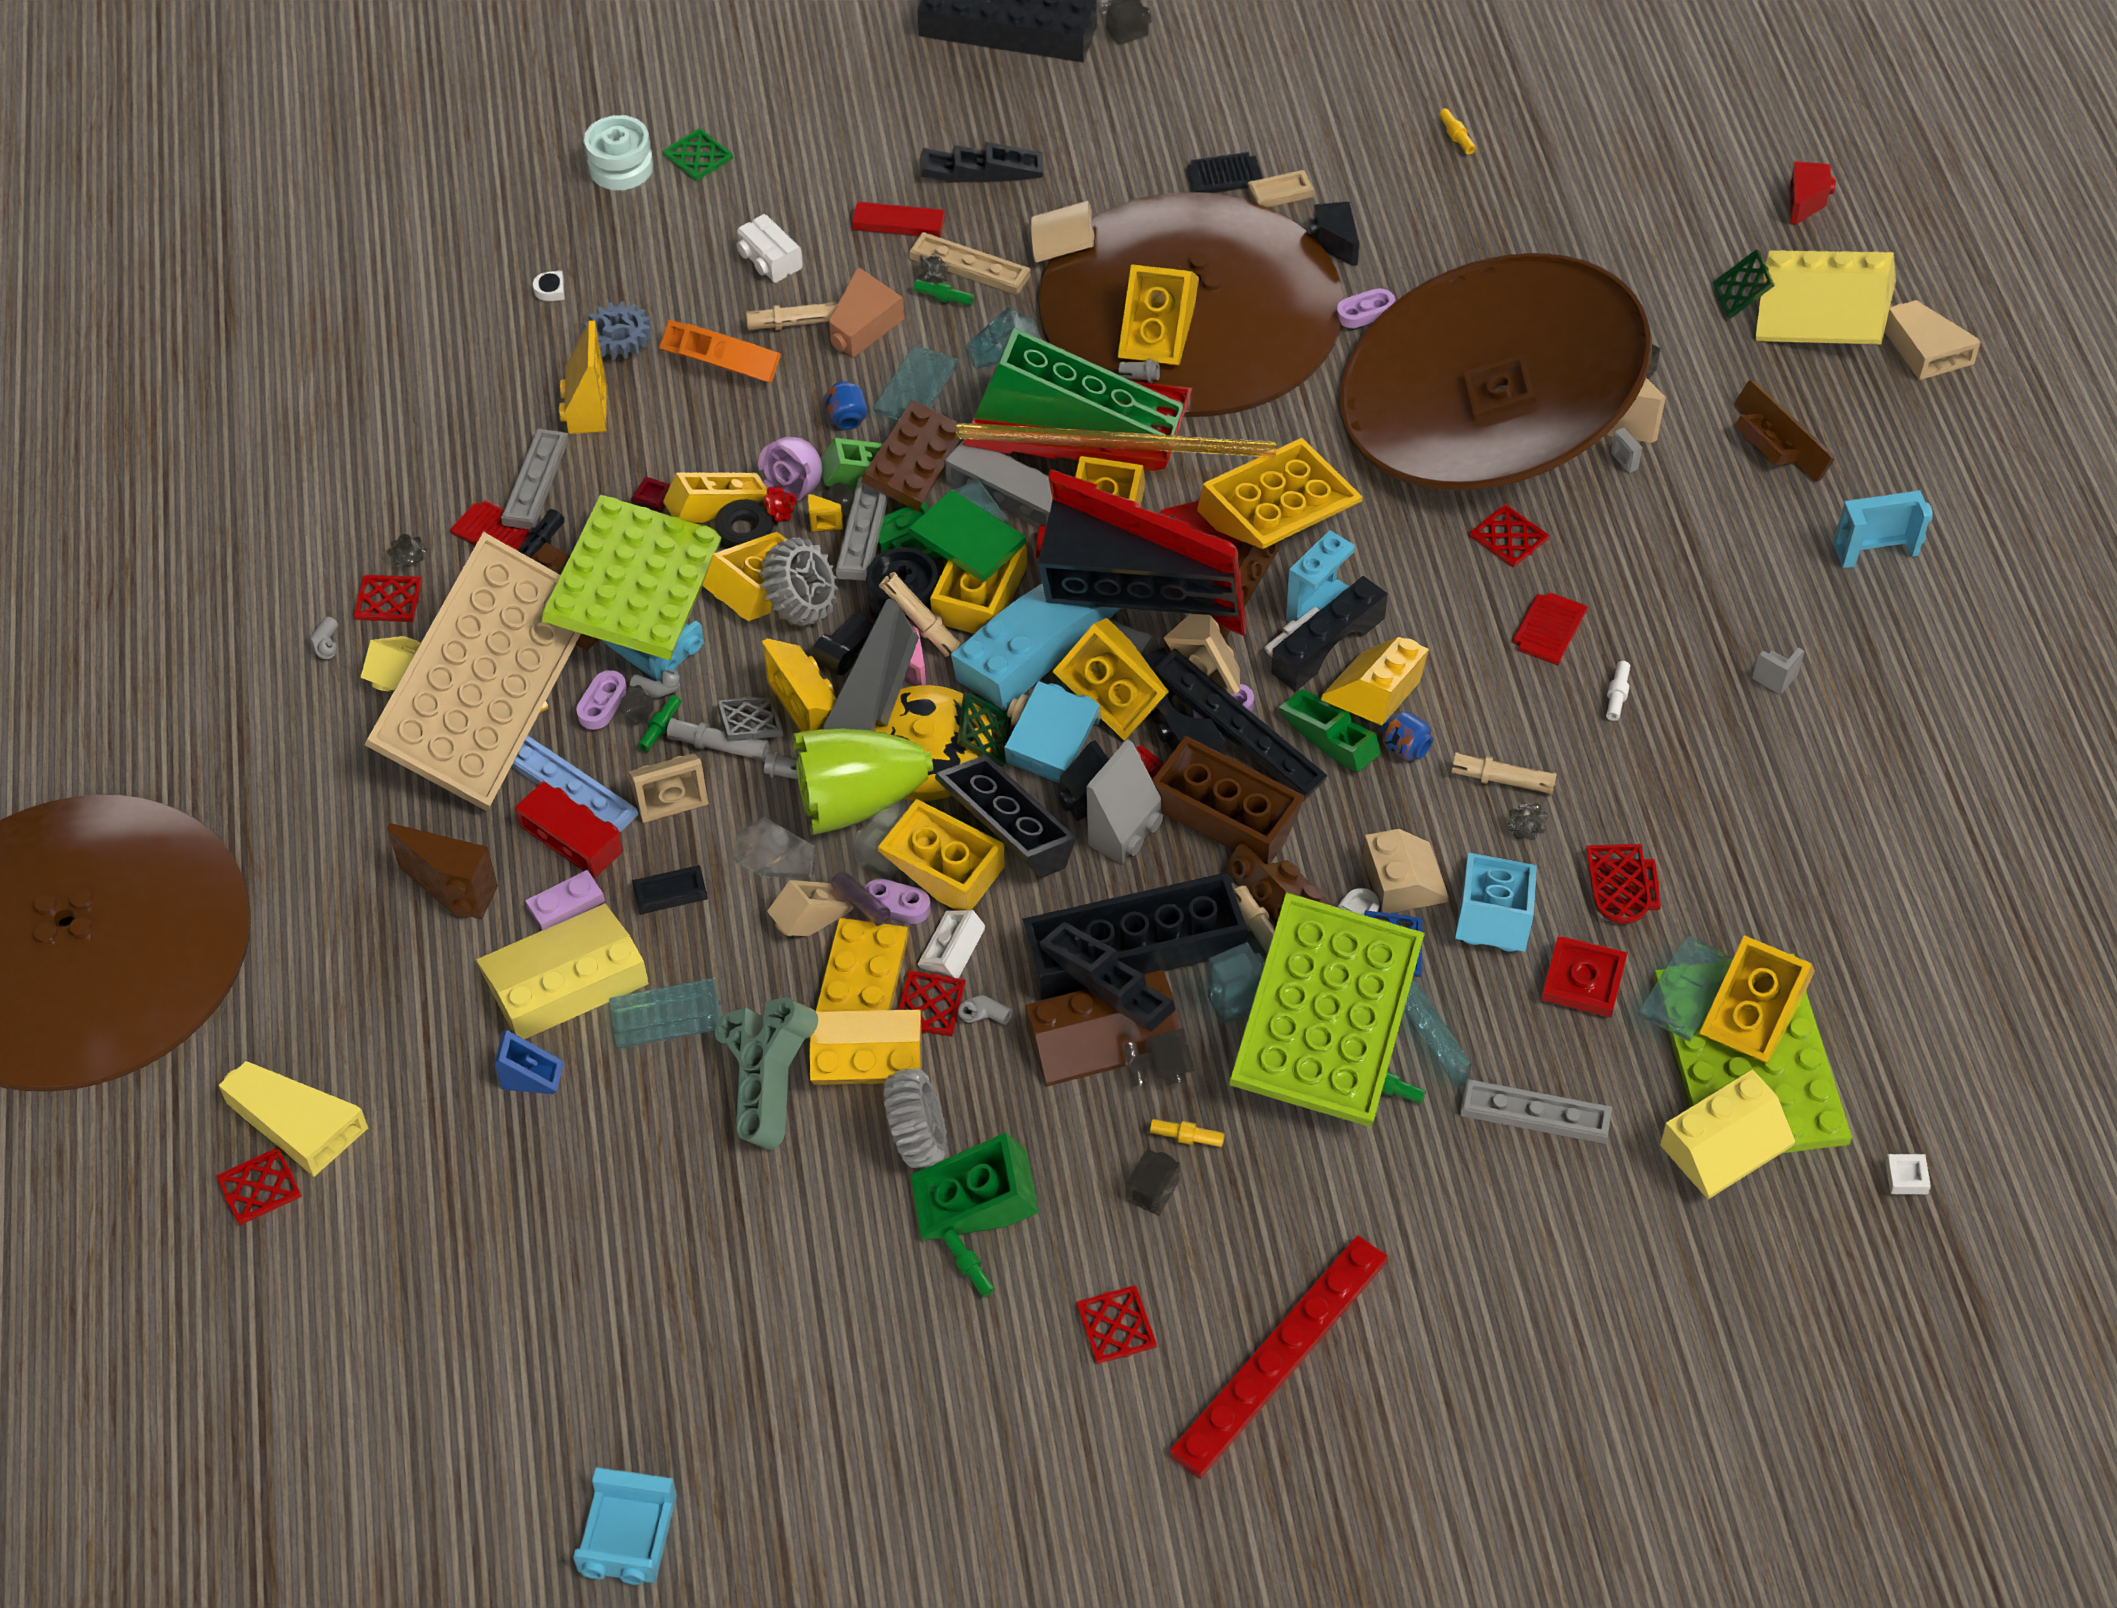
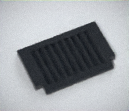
(1223, 172)

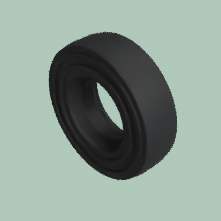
(742, 510)

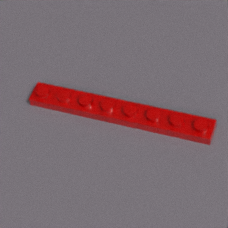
(1278, 1357)

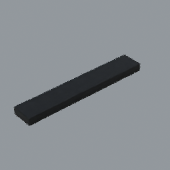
(1239, 724)

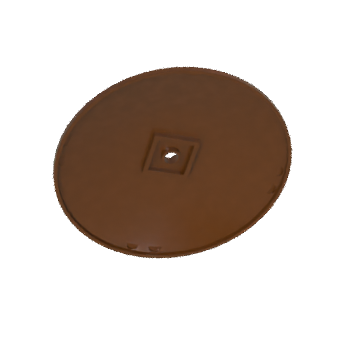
(1260, 301)
(1542, 324)
(148, 945)

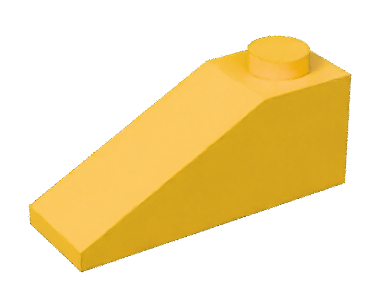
(702, 495)

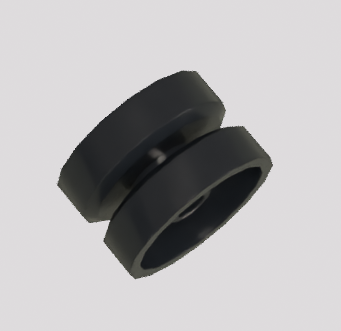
(911, 566)

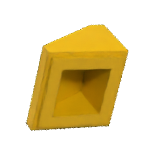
(824, 514)

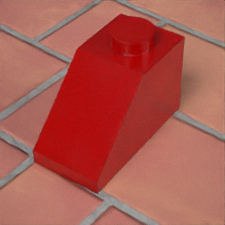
(1809, 189)

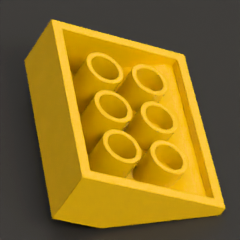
(1275, 496)

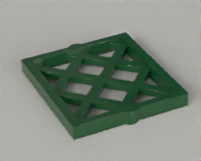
(1746, 300)
(980, 749)

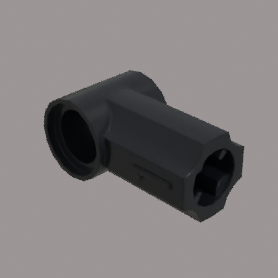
(839, 649)

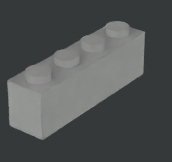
(1010, 483)

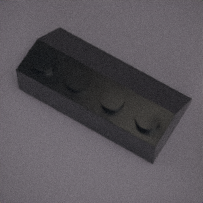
(1010, 814)

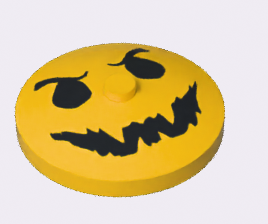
(932, 719)

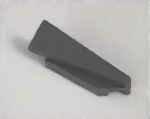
(877, 673)

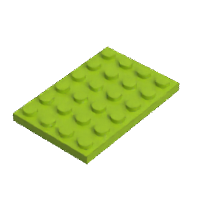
(633, 577)
(1327, 1010)
(1795, 1073)

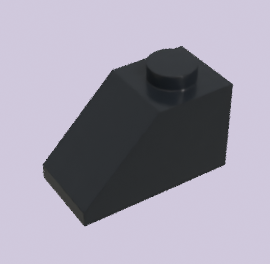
(1336, 230)
(1077, 777)

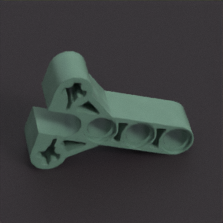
(765, 1051)

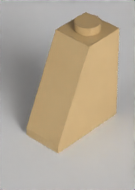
(1929, 340)

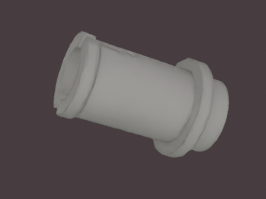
(1140, 370)
(780, 766)

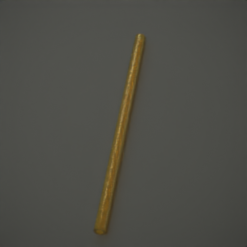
(1116, 440)

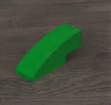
(1331, 730)

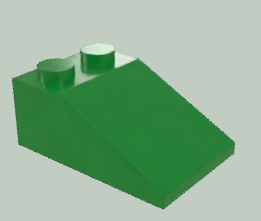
(975, 1189)

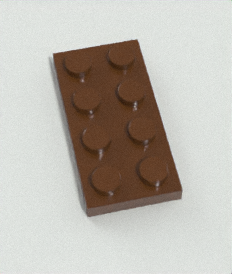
(913, 455)

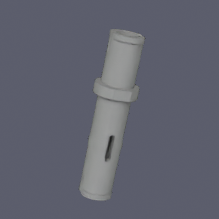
(704, 736)

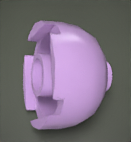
(792, 465)

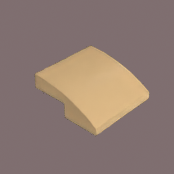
(1062, 231)

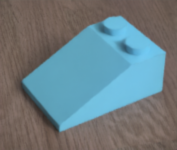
(1496, 902)

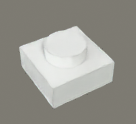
(1907, 1174)

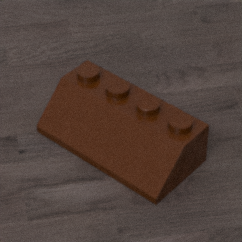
(1226, 799)
(1085, 1035)

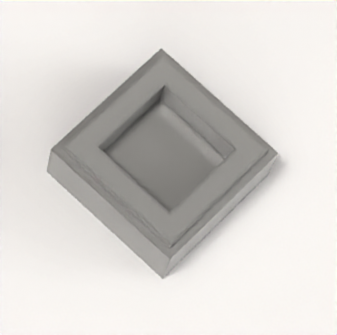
(1626, 450)

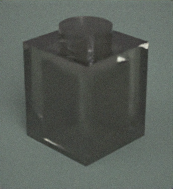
(1153, 1181)

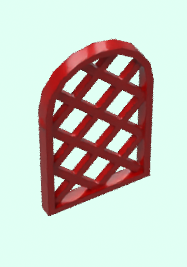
(1617, 849)

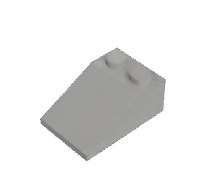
(1122, 805)

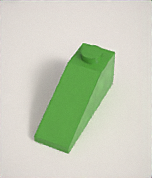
(847, 460)

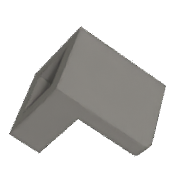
(1777, 671)

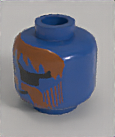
(845, 405)
(1407, 736)

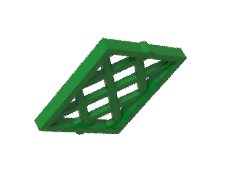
(711, 166)

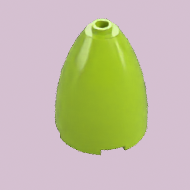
(855, 774)

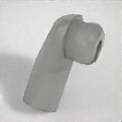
(321, 638)
(659, 688)
(983, 1008)

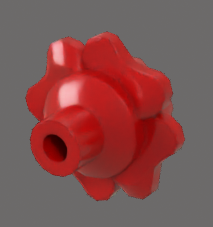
(779, 503)

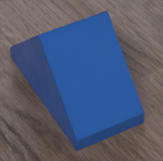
(526, 1066)

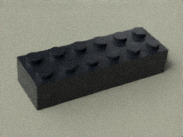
(1023, 26)
(1147, 929)

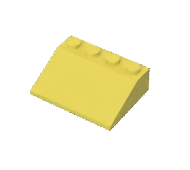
(1827, 297)
(563, 971)

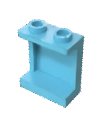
(1882, 523)
(1314, 576)
(654, 666)
(1051, 731)
(626, 1526)

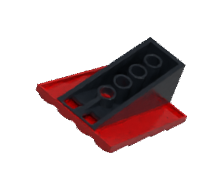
(1127, 557)

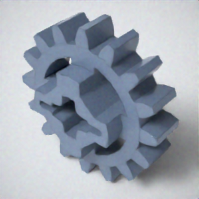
(618, 329)

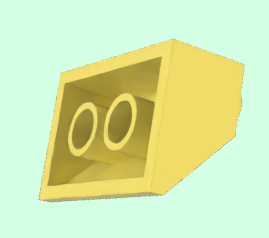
(388, 661)
(1728, 1134)

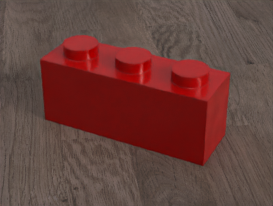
(569, 828)

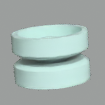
(618, 152)

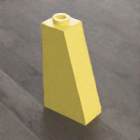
(293, 1116)

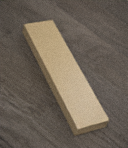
(973, 263)

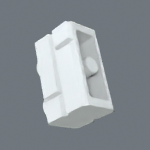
(769, 248)

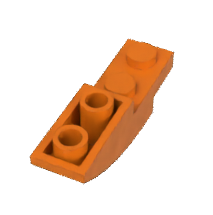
(720, 350)

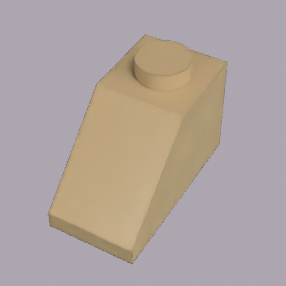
(807, 907)

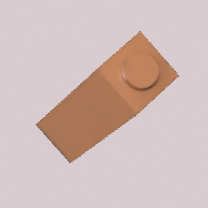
(864, 314)

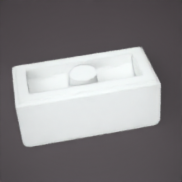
(952, 943)

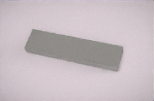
(535, 479)
(861, 532)
(1536, 1111)

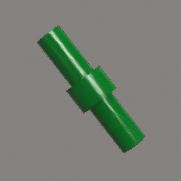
(943, 292)
(659, 723)
(1394, 1085)
(968, 1263)

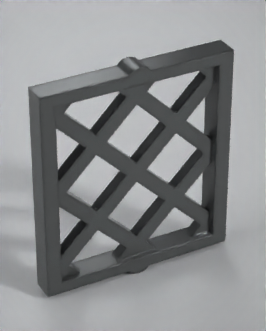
(767, 701)

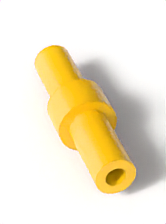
(1457, 131)
(1187, 1132)

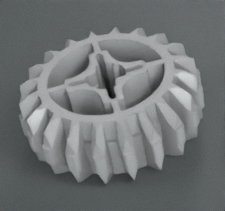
(799, 581)
(915, 1118)

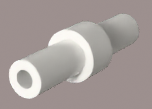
(1289, 629)
(1618, 690)

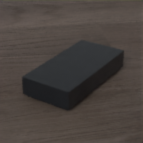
(669, 889)

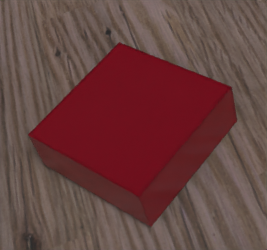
(651, 494)

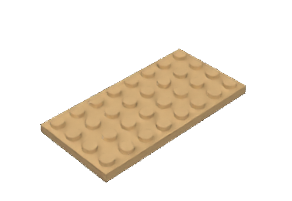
(477, 676)

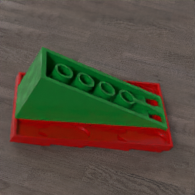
(1055, 389)

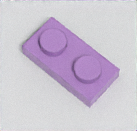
(565, 900)

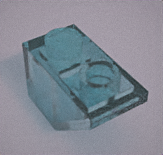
(989, 343)

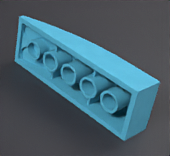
(1022, 646)

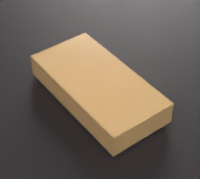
(1281, 189)

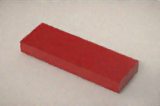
(898, 219)

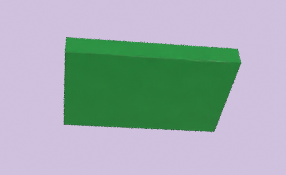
(967, 535)

